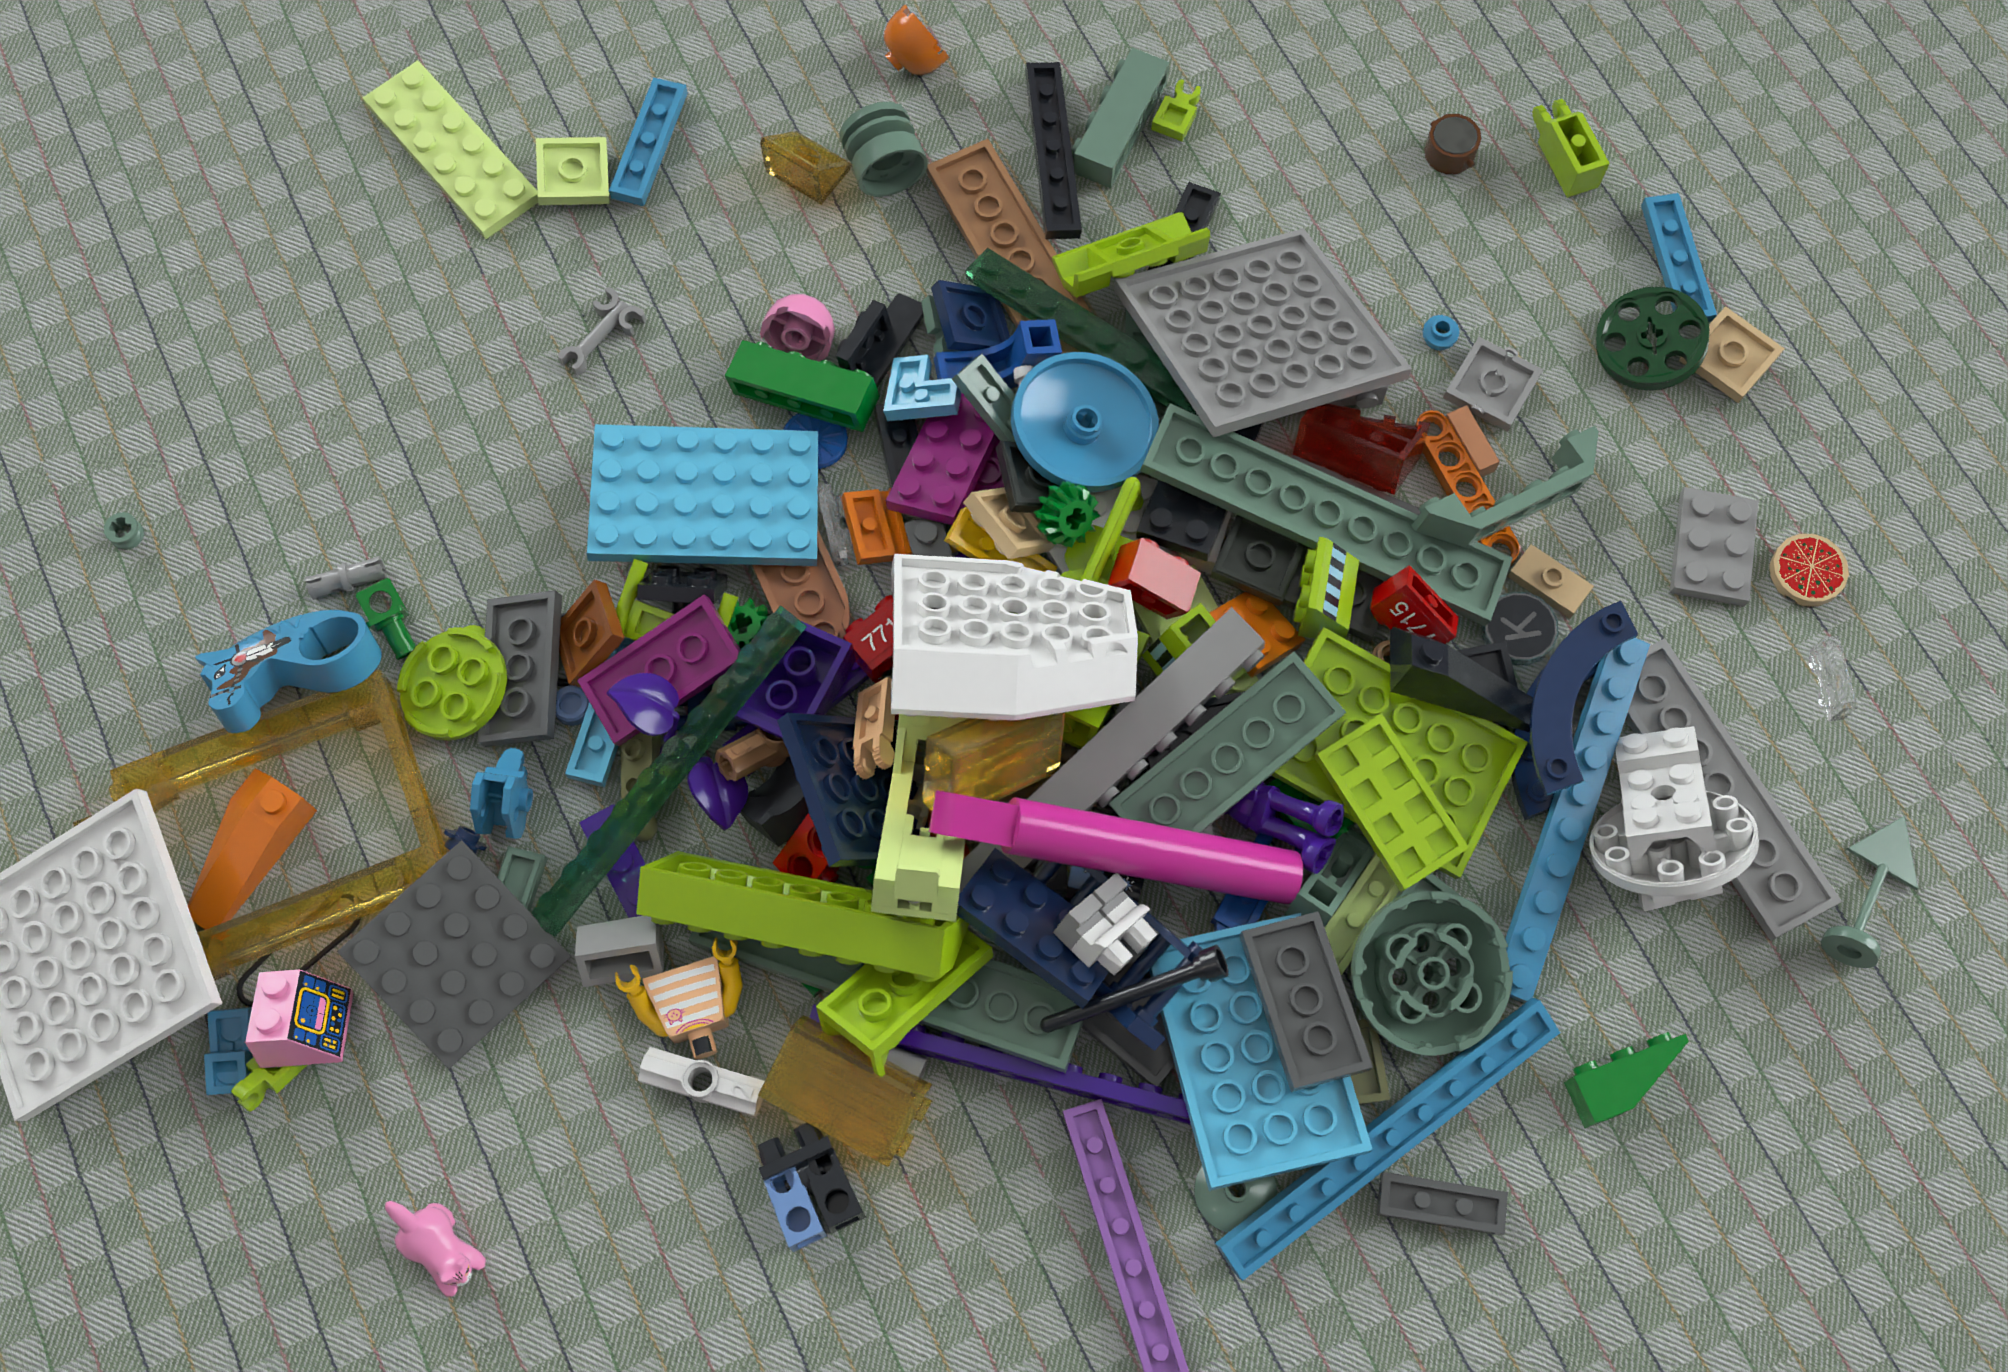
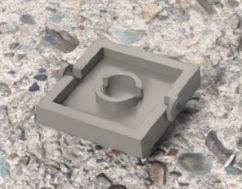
(1493, 383)

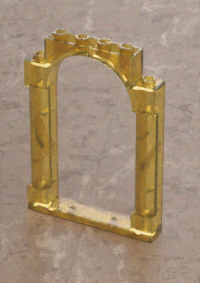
(276, 733)

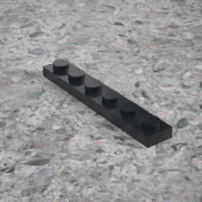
(1053, 151)

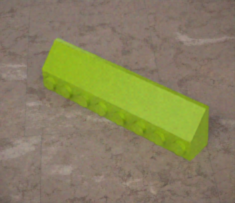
(795, 913)

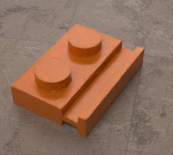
(874, 528)

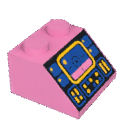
(298, 1019)

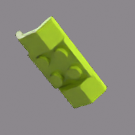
(1119, 255)

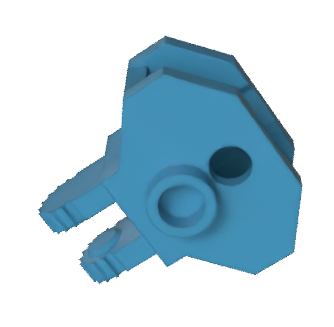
(502, 796)

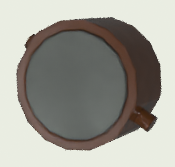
(1452, 143)

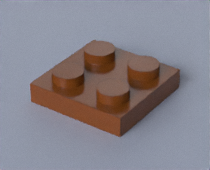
(589, 632)

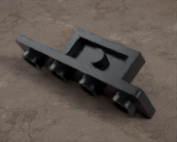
(880, 336)

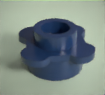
(465, 834)

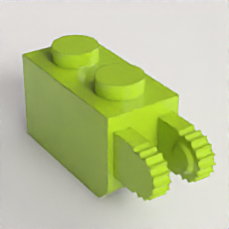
(1570, 148)

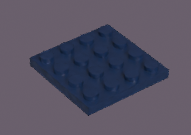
(840, 803)

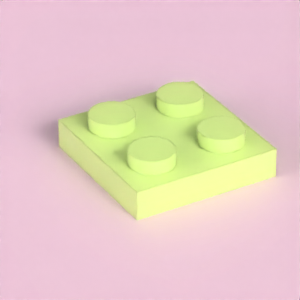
(572, 171)

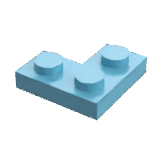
(914, 395)

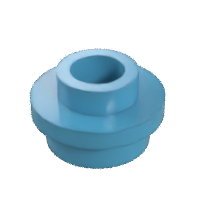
(1438, 340)

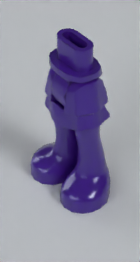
(1259, 810)

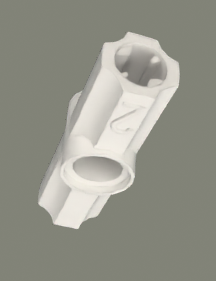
(678, 1073)

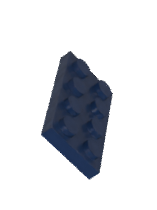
(1021, 918)

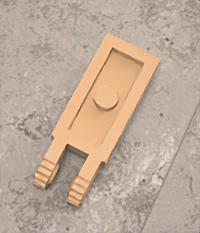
(873, 729)

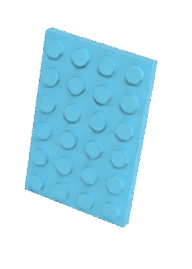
(703, 495)
(1235, 1082)

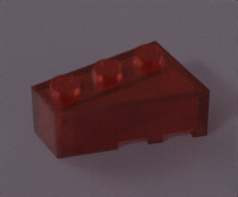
(1360, 446)

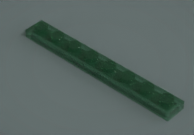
(1074, 324)

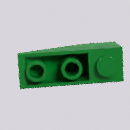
(1619, 1085)

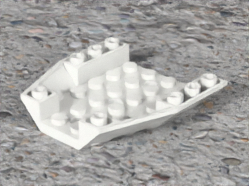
(977, 660)

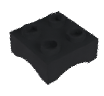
(777, 805)

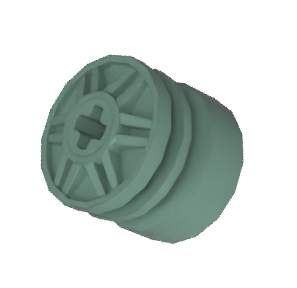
(883, 149)

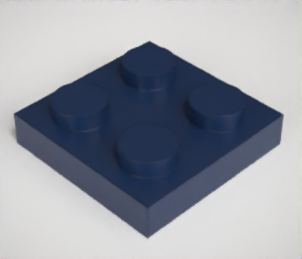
(969, 316)

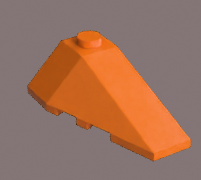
(250, 840)

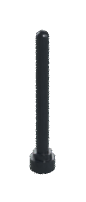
(1207, 966)

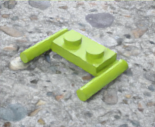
(640, 617)

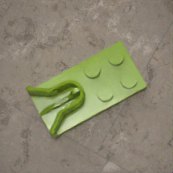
(881, 1007)

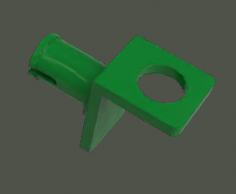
(390, 621)

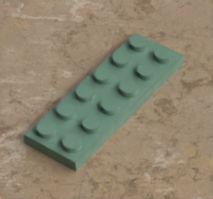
(1233, 750)

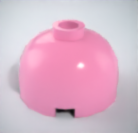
(799, 325)

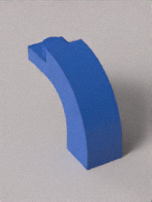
(1028, 345)

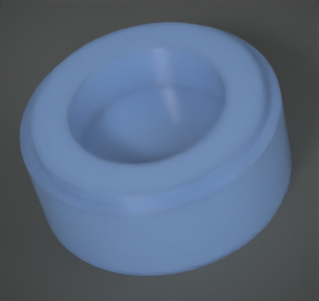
(571, 705)

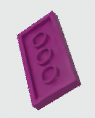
(943, 465)
(684, 649)

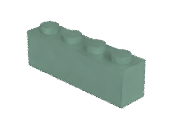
(1120, 117)

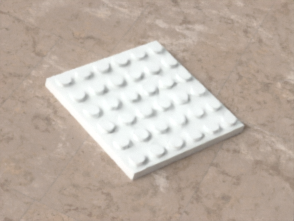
(94, 956)

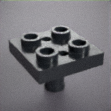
(681, 587)

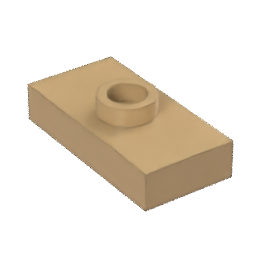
(1550, 581)

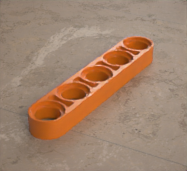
(1462, 472)

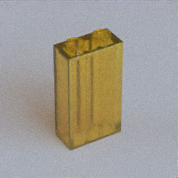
(992, 756)
(839, 1093)

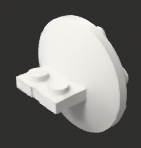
(1677, 867)

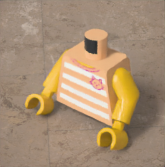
(689, 999)

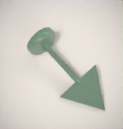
(1892, 855)

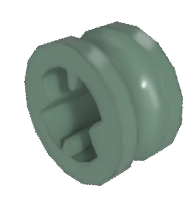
(130, 539)

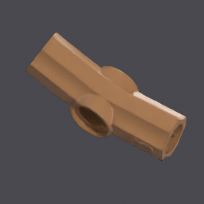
(750, 754)

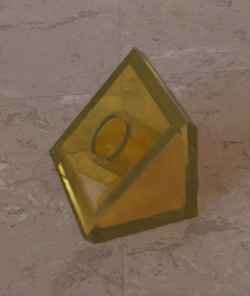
(803, 164)

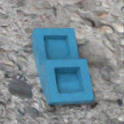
(228, 1049)

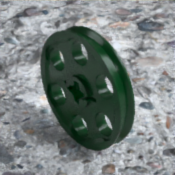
(1666, 330)

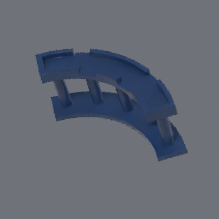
(1549, 756)
(1143, 1018)

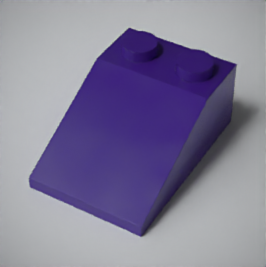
(801, 681)

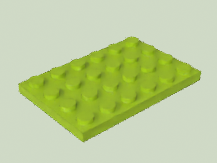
(1456, 753)

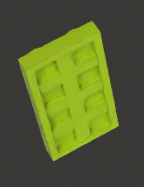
(1391, 802)

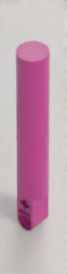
(1122, 846)

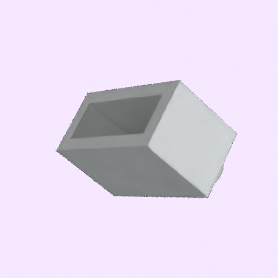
(615, 946)

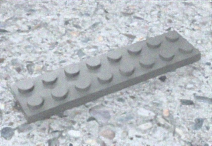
(1783, 880)

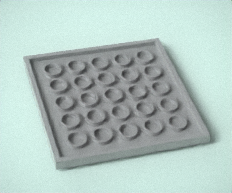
(1260, 331)

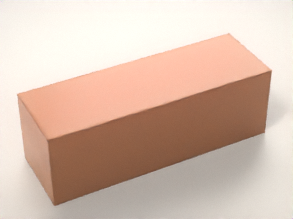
(1473, 440)

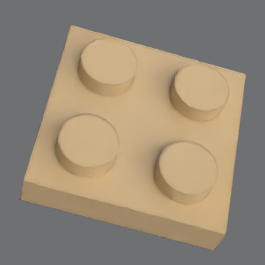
(1736, 355)
(1012, 532)

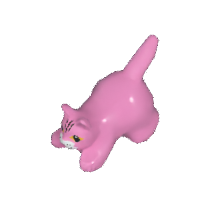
(430, 1240)

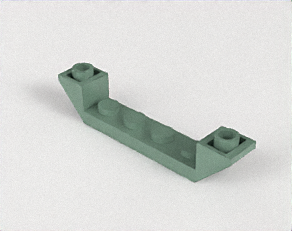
(1452, 523)

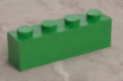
(802, 385)

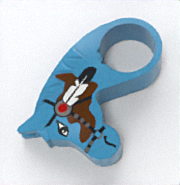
(286, 655)

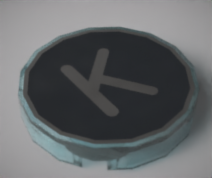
(1525, 625)

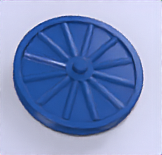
(831, 437)

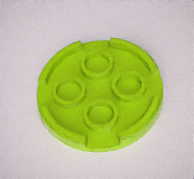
(452, 684)

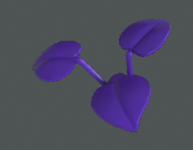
(649, 706)

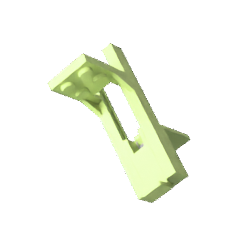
(919, 871)

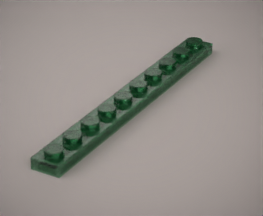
(667, 771)

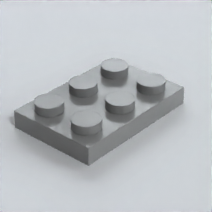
(1714, 546)

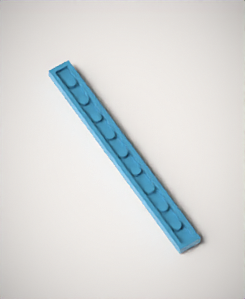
(1571, 816)
(1391, 1137)

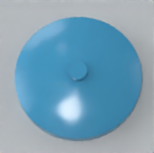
(1084, 421)

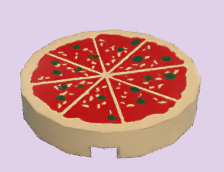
(1809, 569)

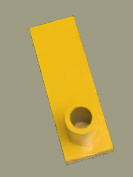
(976, 543)

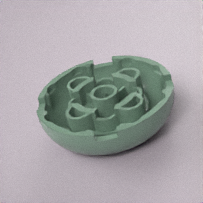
(1466, 1003)

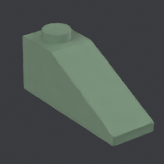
(1329, 887)

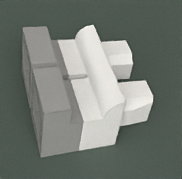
(1101, 921)

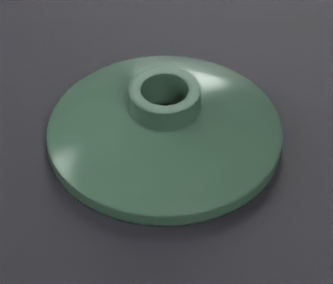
(1225, 1210)

